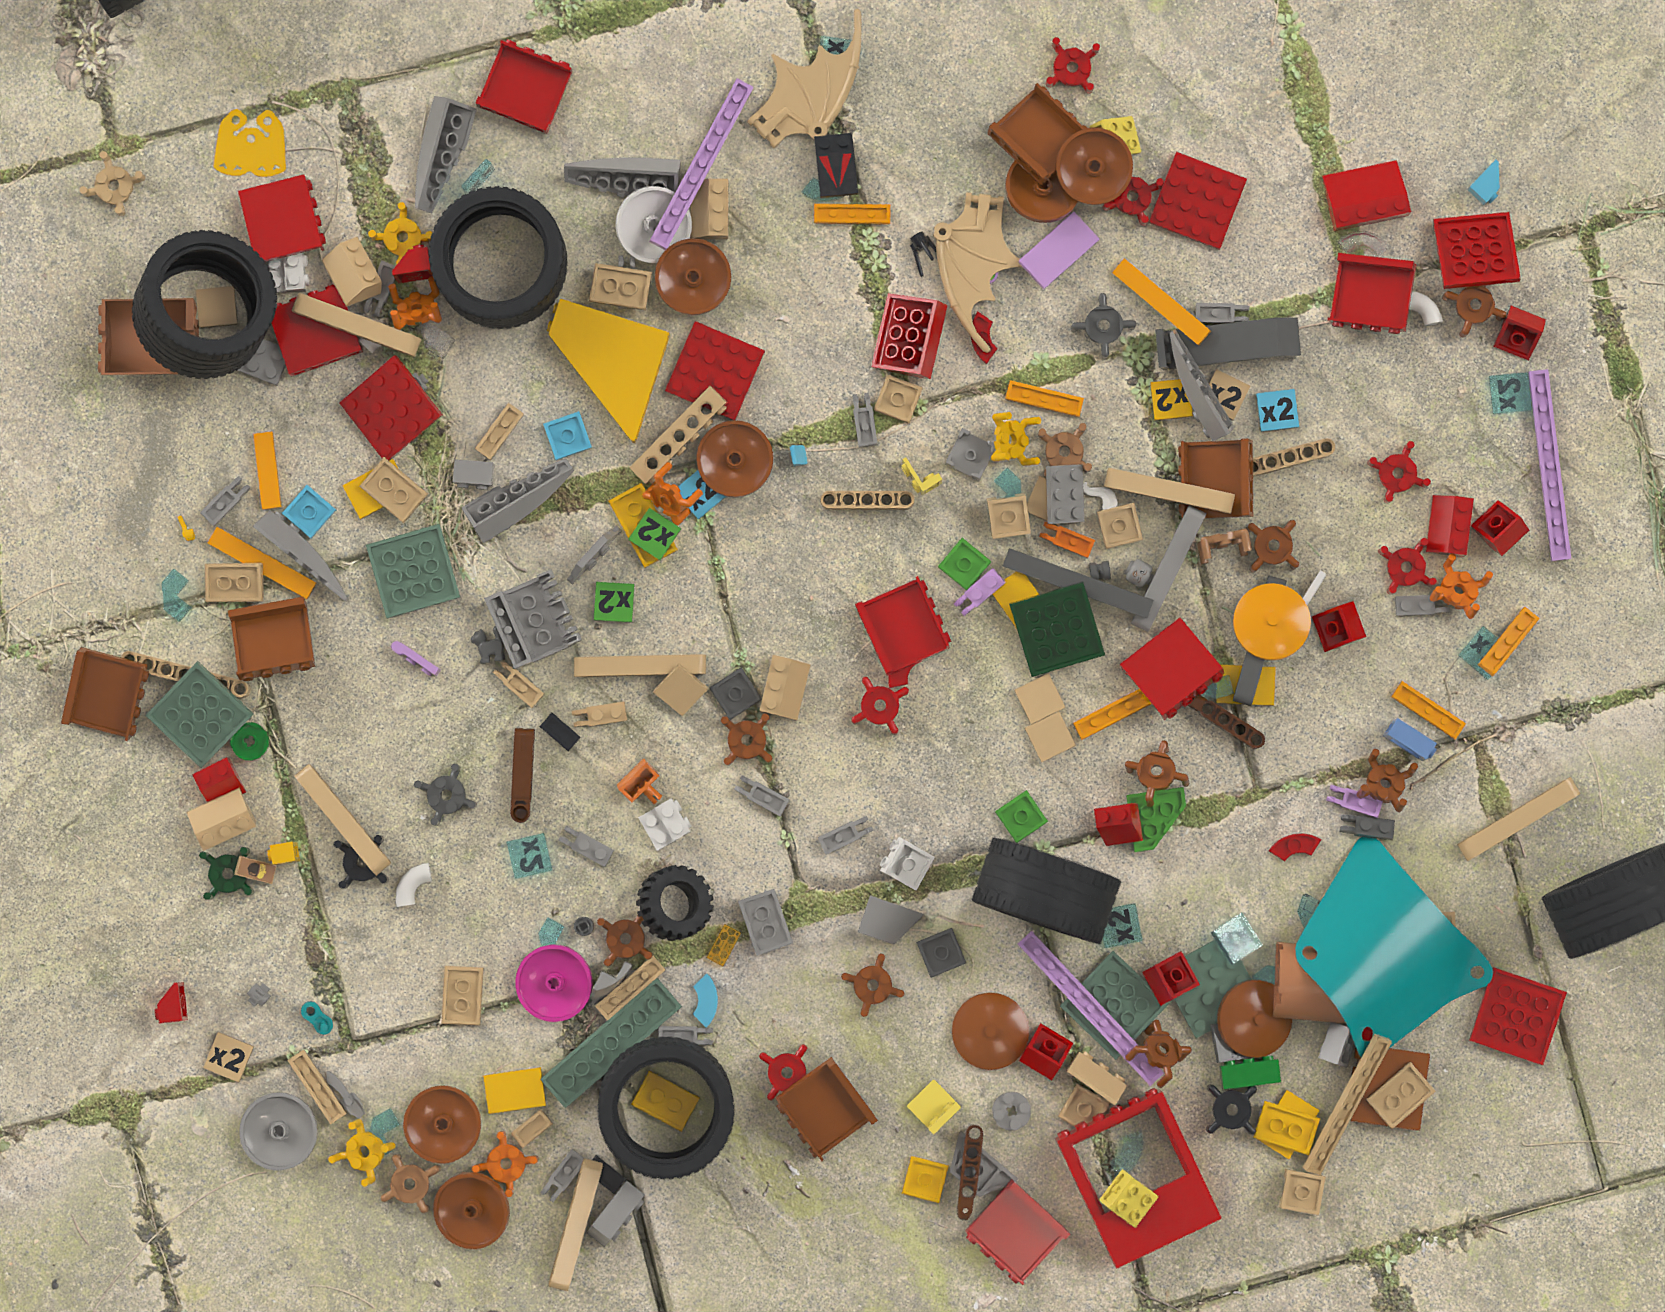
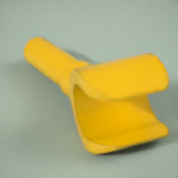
(187, 534)

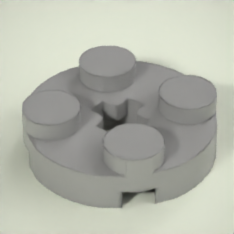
(1001, 1114)

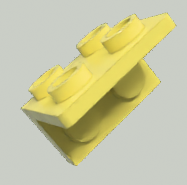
(1124, 128)
(929, 482)
(933, 1106)
(1128, 1198)

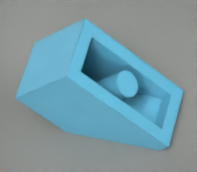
(1487, 184)

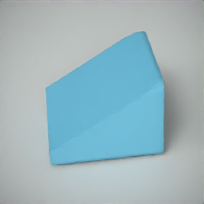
(798, 455)

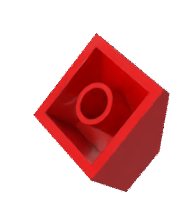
(1520, 332)
(1500, 527)
(1339, 626)
(218, 779)
(1119, 824)
(1170, 978)
(172, 1005)
(1046, 1051)

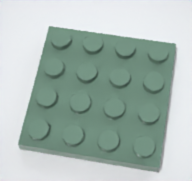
(413, 571)
(199, 714)
(1215, 980)
(1122, 995)

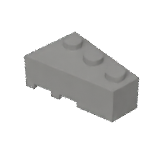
(616, 1214)

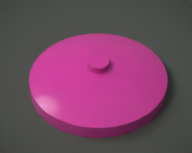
(554, 983)

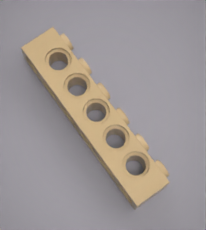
(709, 396)

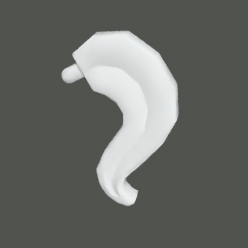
(1106, 494)

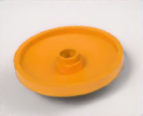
(1271, 621)

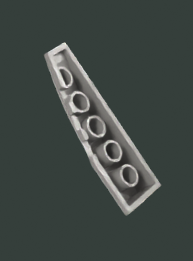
(442, 143)
(624, 174)
(1200, 395)
(506, 506)
(294, 545)

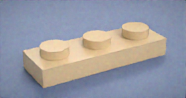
(499, 431)

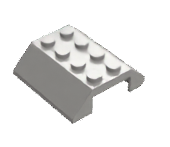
(532, 620)

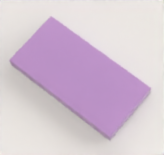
(1058, 250)

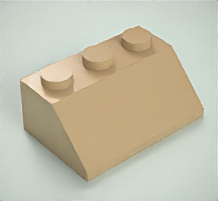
(711, 210)
(352, 272)
(784, 687)
(221, 819)
(1097, 1077)

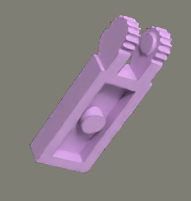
(981, 590)
(414, 658)
(1350, 801)

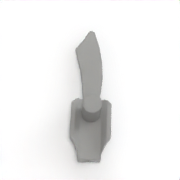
(349, 1101)

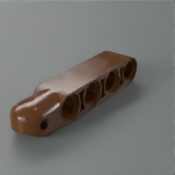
(1199, 701)
(522, 774)
(963, 1201)

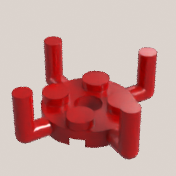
(1076, 56)
(1141, 204)
(1402, 462)
(1417, 563)
(880, 717)
(778, 1063)

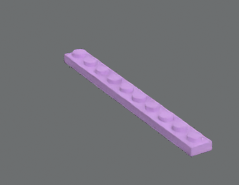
(701, 164)
(1549, 465)
(1087, 1005)

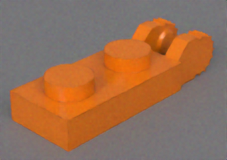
(1069, 540)

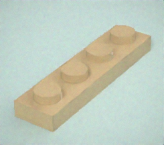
(630, 988)
(317, 1086)

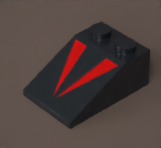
(836, 165)

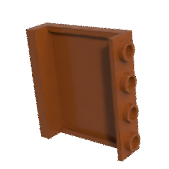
(1035, 132)
(1220, 467)
(272, 638)
(105, 692)
(1392, 1062)
(824, 1108)

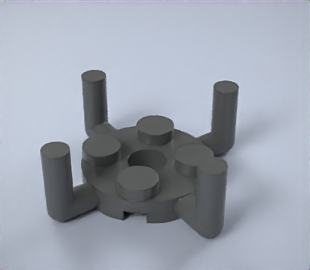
(1101, 336)
(434, 794)

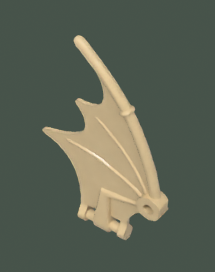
(810, 94)
(971, 256)

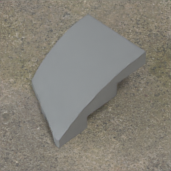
(887, 920)
(607, 983)

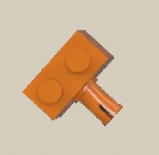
(639, 782)

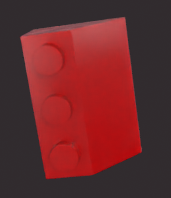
(413, 265)
(1449, 525)

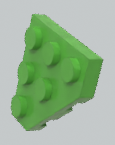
(1159, 818)

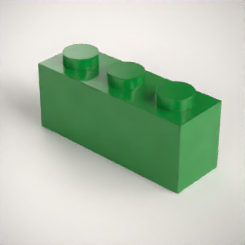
(1250, 1072)

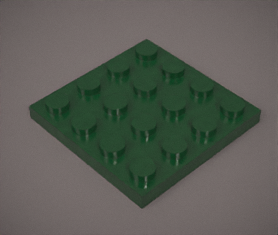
(1057, 629)

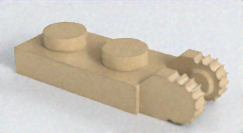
(520, 685)
(602, 714)

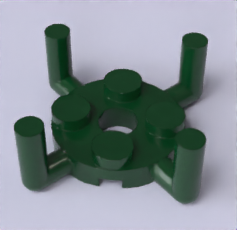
(216, 874)

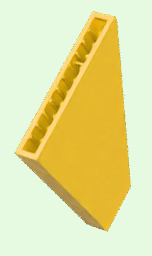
(612, 357)

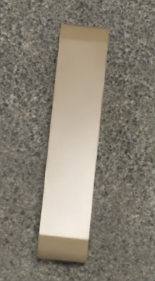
(1297, 453)
(858, 504)

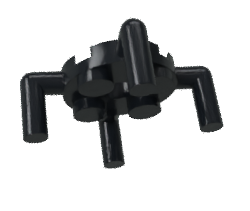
(351, 867)
(1220, 1105)

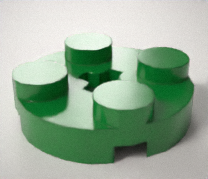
(257, 749)

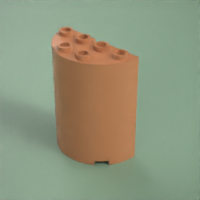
(121, 347)
(1296, 992)

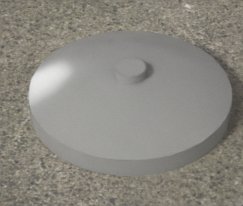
(278, 1131)

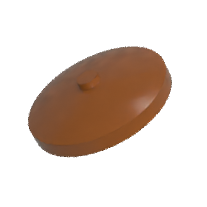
(1094, 166)
(1035, 201)
(693, 276)
(735, 458)
(1248, 1020)
(990, 1031)
(442, 1124)
(471, 1210)

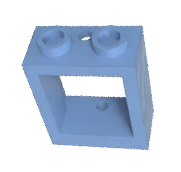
(1410, 740)

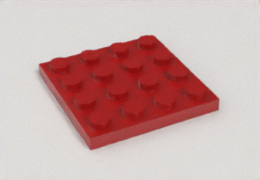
(1197, 200)
(1476, 250)
(718, 362)
(391, 408)
(1518, 1016)

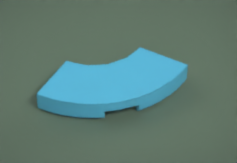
(707, 1001)

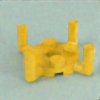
(397, 226)
(1020, 440)
(356, 1158)

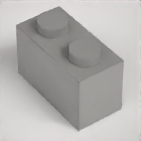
(473, 473)
(1337, 1045)

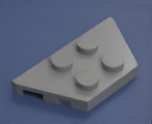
(588, 561)
(991, 1173)

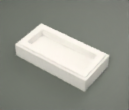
(1314, 586)

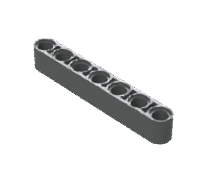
(1251, 668)

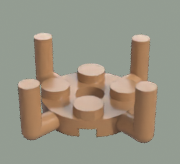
(1068, 440)
(1238, 537)
(421, 1180)

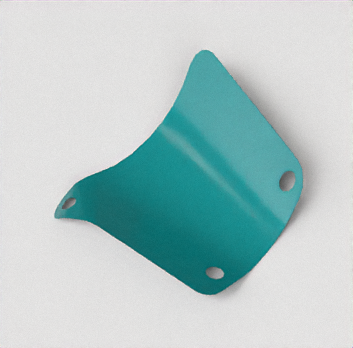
(1386, 948)

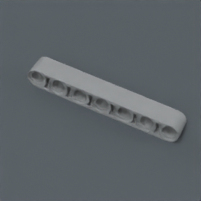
(1170, 564)

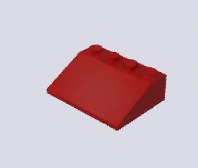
(1366, 195)
(909, 335)

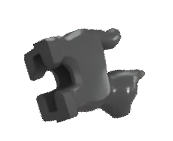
(490, 647)

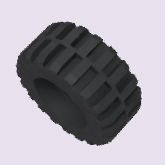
(697, 896)

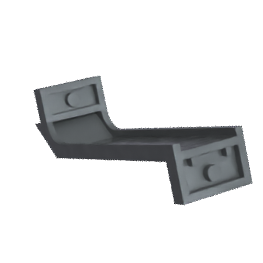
(1236, 342)

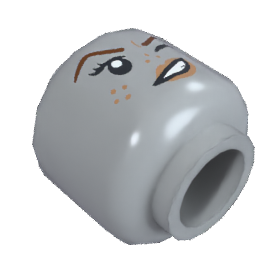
(1139, 573)

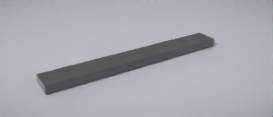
(1064, 577)

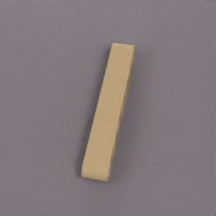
(356, 325)
(1169, 490)
(637, 665)
(177, 669)
(342, 819)
(1518, 819)
(575, 1224)

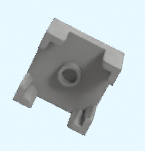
(970, 455)

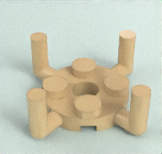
(105, 177)

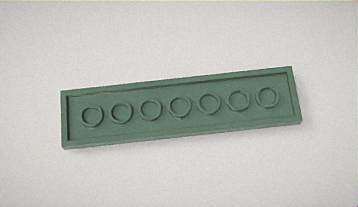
(623, 1030)

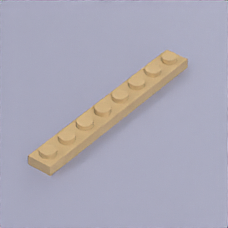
(1347, 1104)

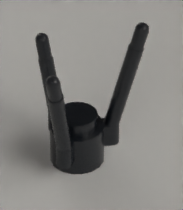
(921, 242)

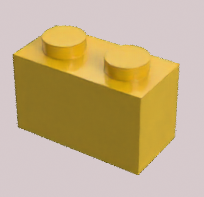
(283, 853)

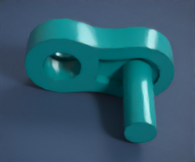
(322, 1023)

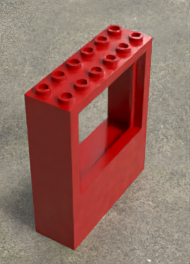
(1181, 1204)

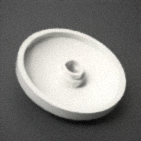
(639, 219)

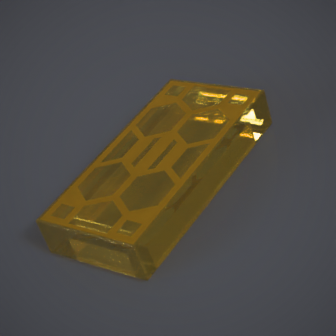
(723, 945)

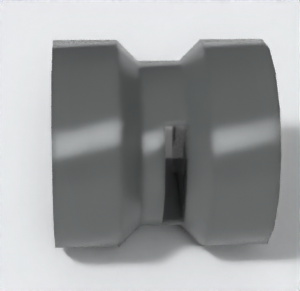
(1104, 569)
(586, 925)

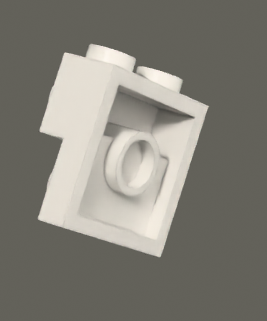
(290, 273)
(665, 824)
(906, 863)

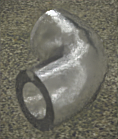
(1363, 241)

